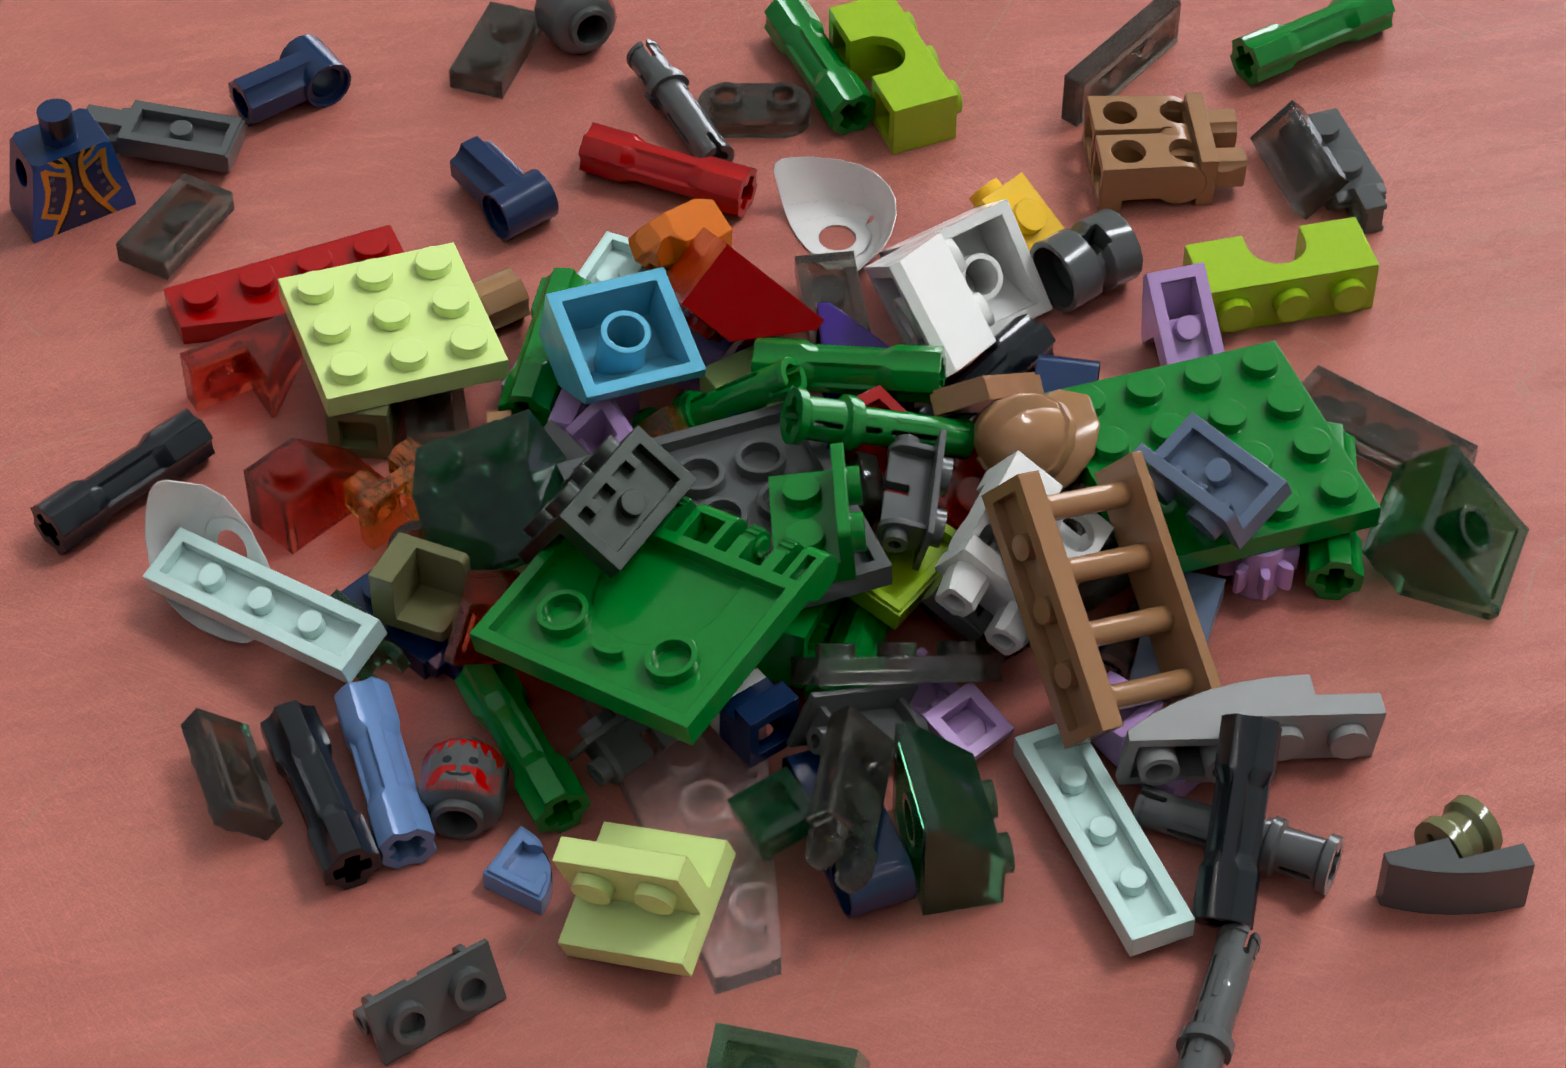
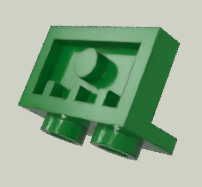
(818, 511)

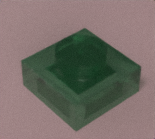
(772, 812)

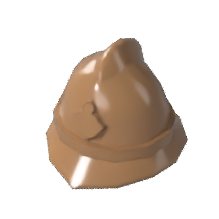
(1050, 429)

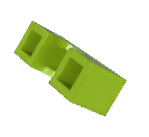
(910, 91)
(1329, 276)

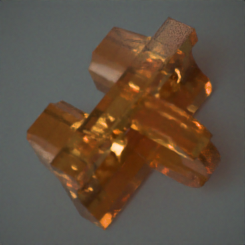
(378, 501)

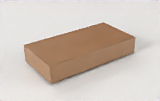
(979, 392)

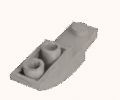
(1184, 736)

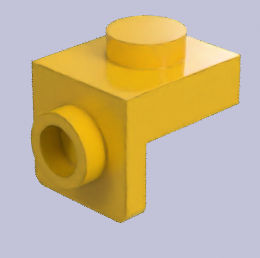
(1028, 207)

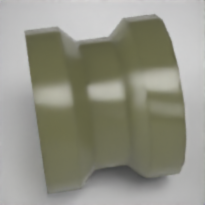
(1466, 824)

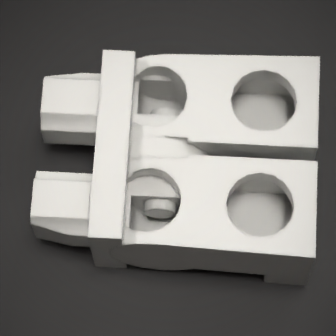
(975, 569)

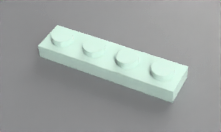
(265, 605)
(1105, 841)

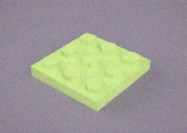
(392, 329)

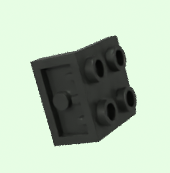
(611, 501)

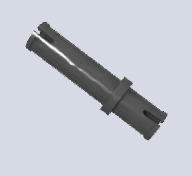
(670, 94)
(1208, 1035)

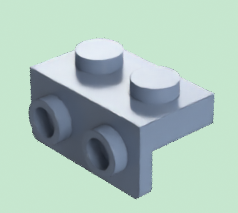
(1215, 481)

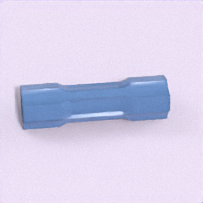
(374, 737)

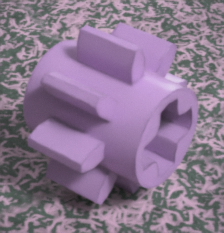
(1263, 573)

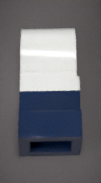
(753, 707)

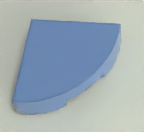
(521, 872)

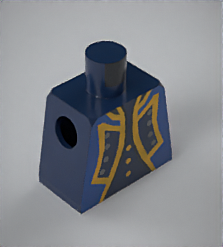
(64, 172)

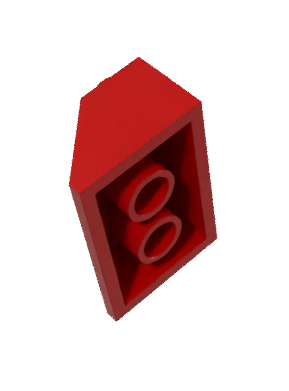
(733, 296)

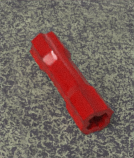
(629, 158)

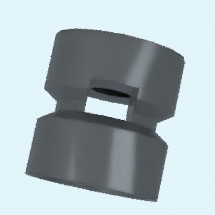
(1087, 259)

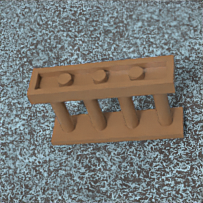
(1054, 612)

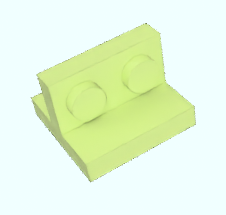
(642, 896)

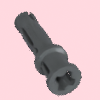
(1282, 849)

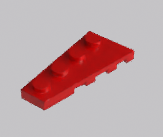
(250, 294)

